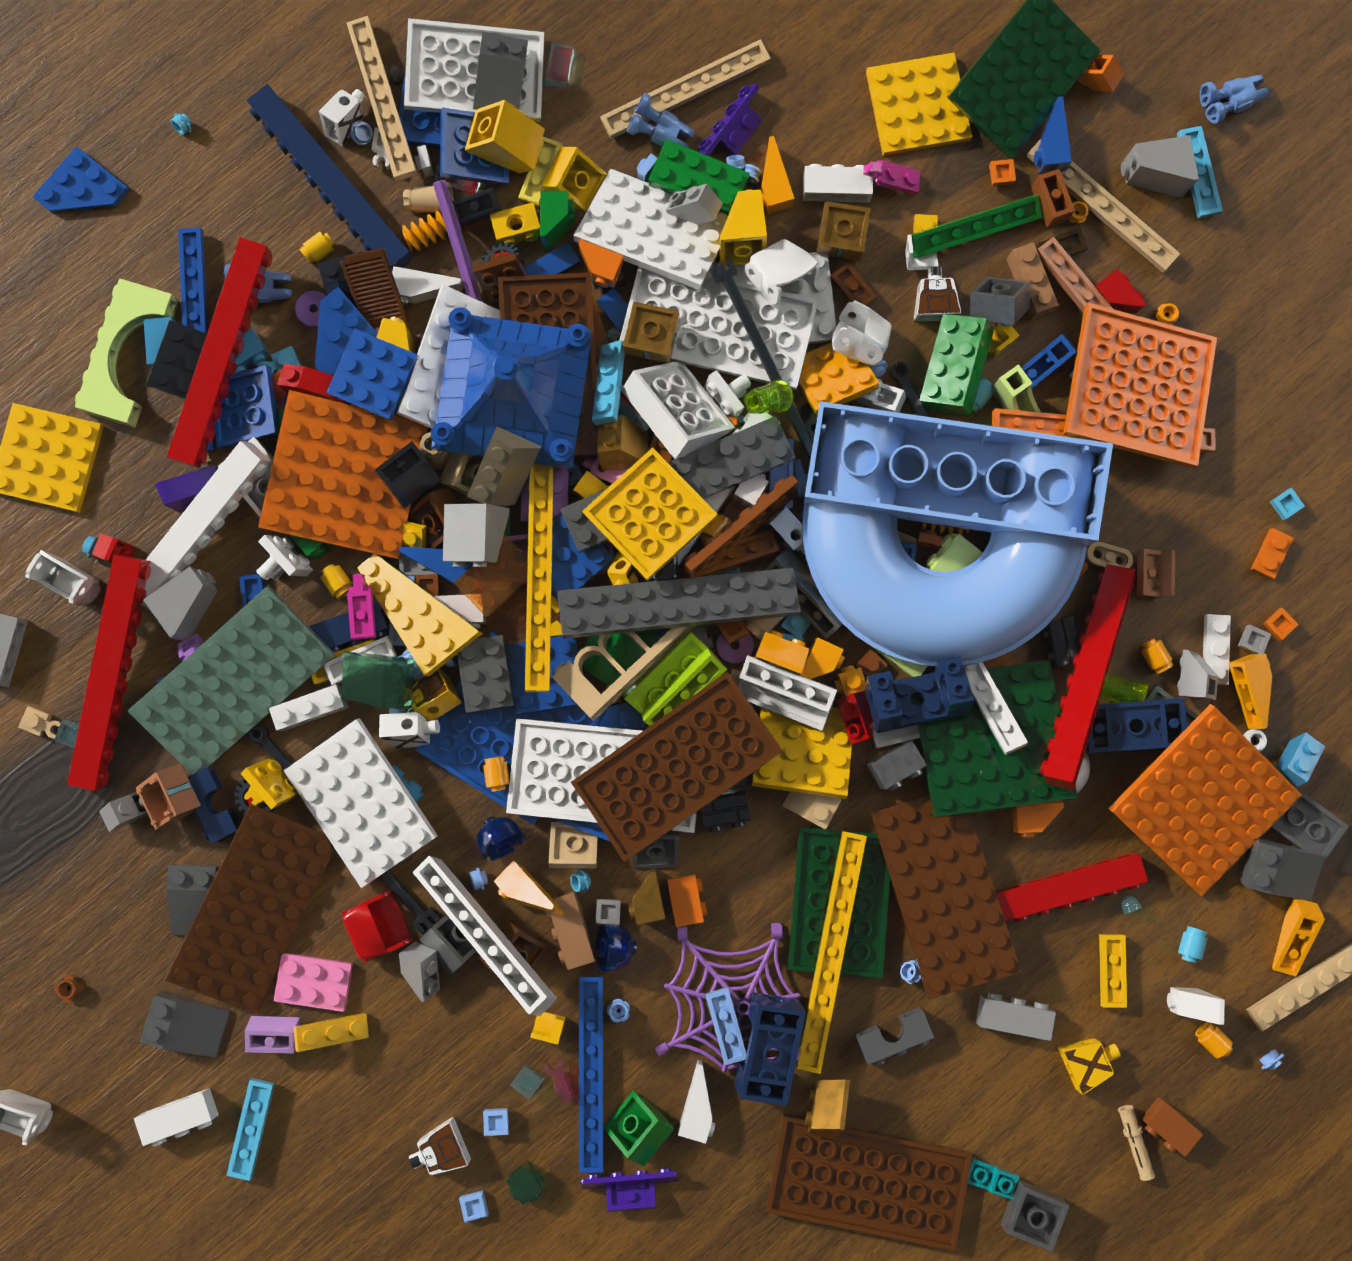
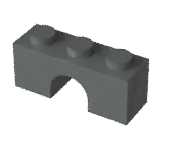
(914, 1032)

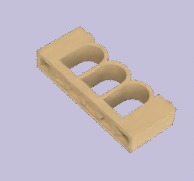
(586, 695)

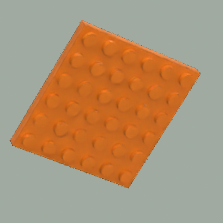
(1140, 385)
(326, 478)
(1205, 800)

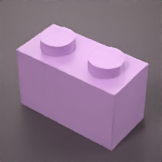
(270, 1034)

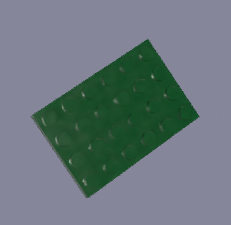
(1023, 74)
(812, 887)

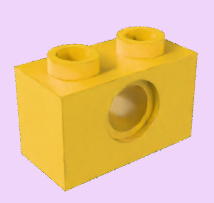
(505, 219)

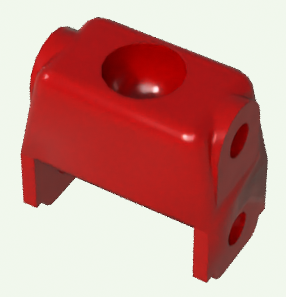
(376, 926)

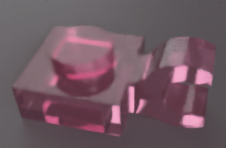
(562, 1086)

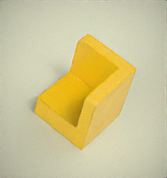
(1002, 338)
(548, 1027)

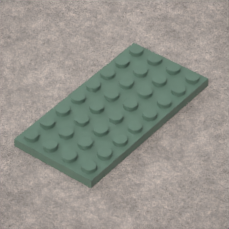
(231, 681)

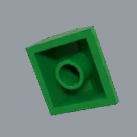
(555, 217)
(638, 1129)

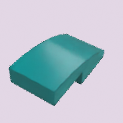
(992, 1178)

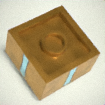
(843, 231)
(651, 332)

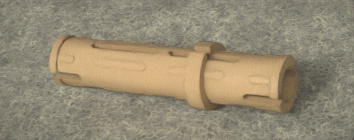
(1134, 1134)

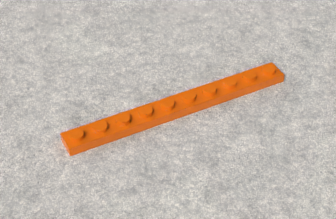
(1054, 425)

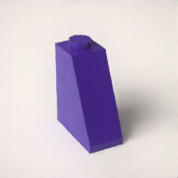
(181, 490)

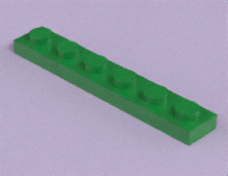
(976, 226)

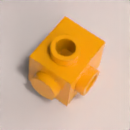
(850, 681)

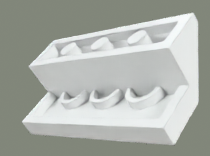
(786, 692)

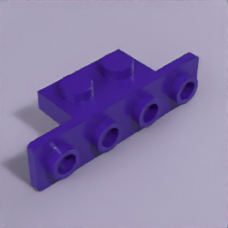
(735, 126)
(630, 1191)

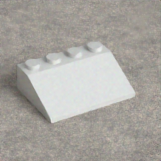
(676, 407)

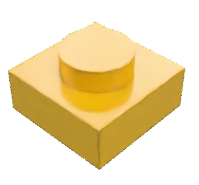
(924, 222)
(414, 535)

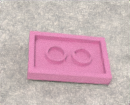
(313, 982)

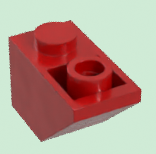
(1120, 293)
(108, 546)
(856, 716)

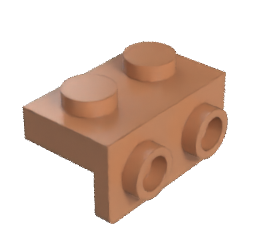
(1155, 573)

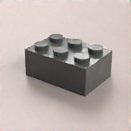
(486, 675)

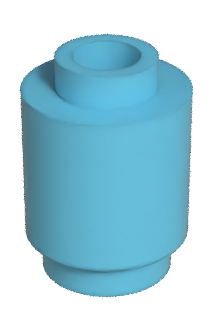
(983, 394)
(1193, 944)

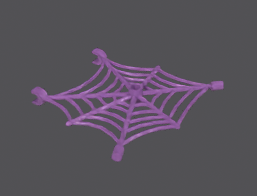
(776, 931)

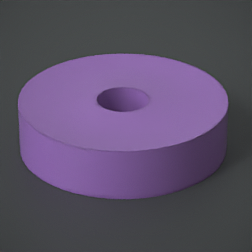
(305, 304)
(735, 656)

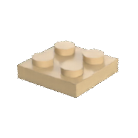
(571, 847)

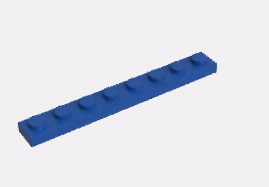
(591, 1074)

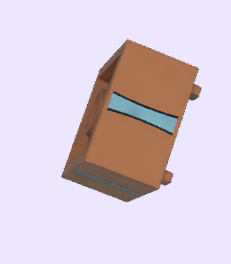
(167, 796)

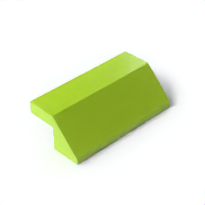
(674, 678)

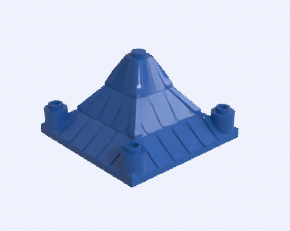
(512, 379)

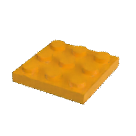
(834, 377)

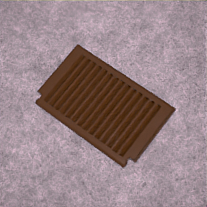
(373, 286)

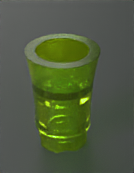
(769, 398)
(1124, 690)

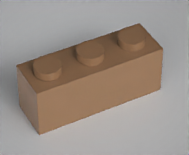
(1027, 266)
(571, 932)

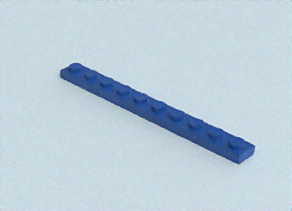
(193, 283)

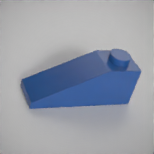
(1054, 145)
(1050, 359)
(433, 560)

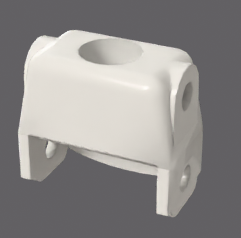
(779, 266)
(861, 337)
(63, 578)
(23, 1115)

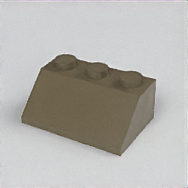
(503, 469)

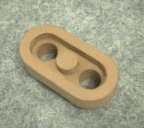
(1108, 555)

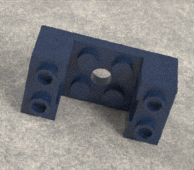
(944, 695)
(1161, 720)
(776, 1025)

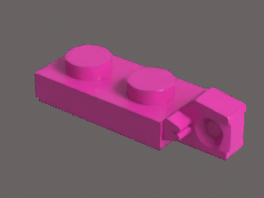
(894, 176)
(361, 609)

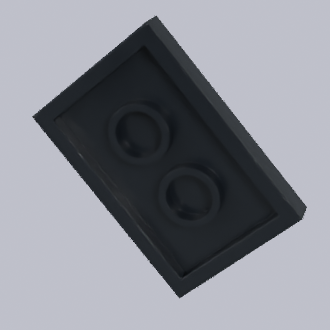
(176, 359)

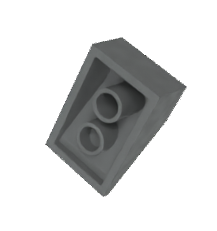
(500, 70)
(1281, 869)
(185, 892)
(185, 1025)

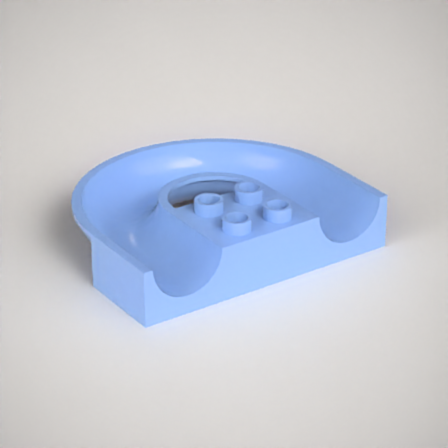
(1025, 487)

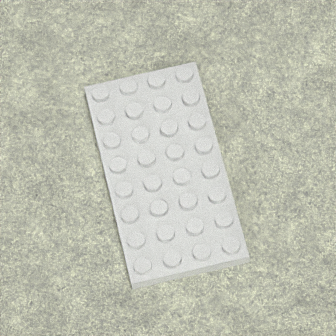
(713, 333)
(554, 755)

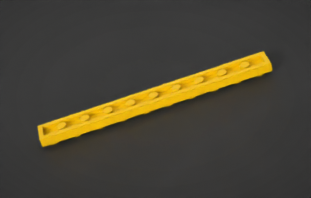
(539, 579)
(831, 952)

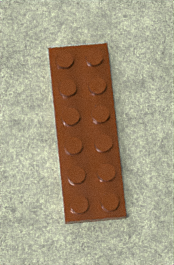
(735, 533)

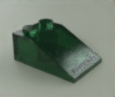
(378, 680)

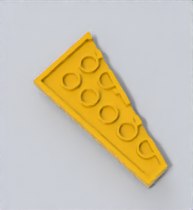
(422, 621)

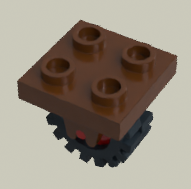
(499, 262)

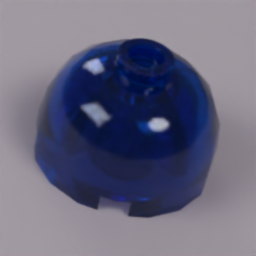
(498, 837)
(615, 947)

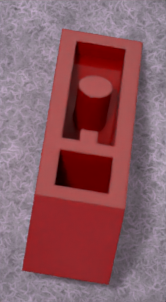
(306, 381)

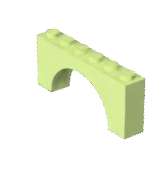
(128, 310)
(1015, 391)
(952, 556)

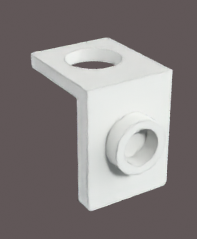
(919, 263)

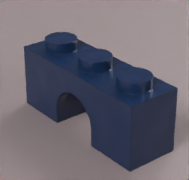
(216, 825)

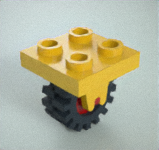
(264, 786)

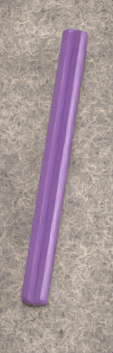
(457, 240)

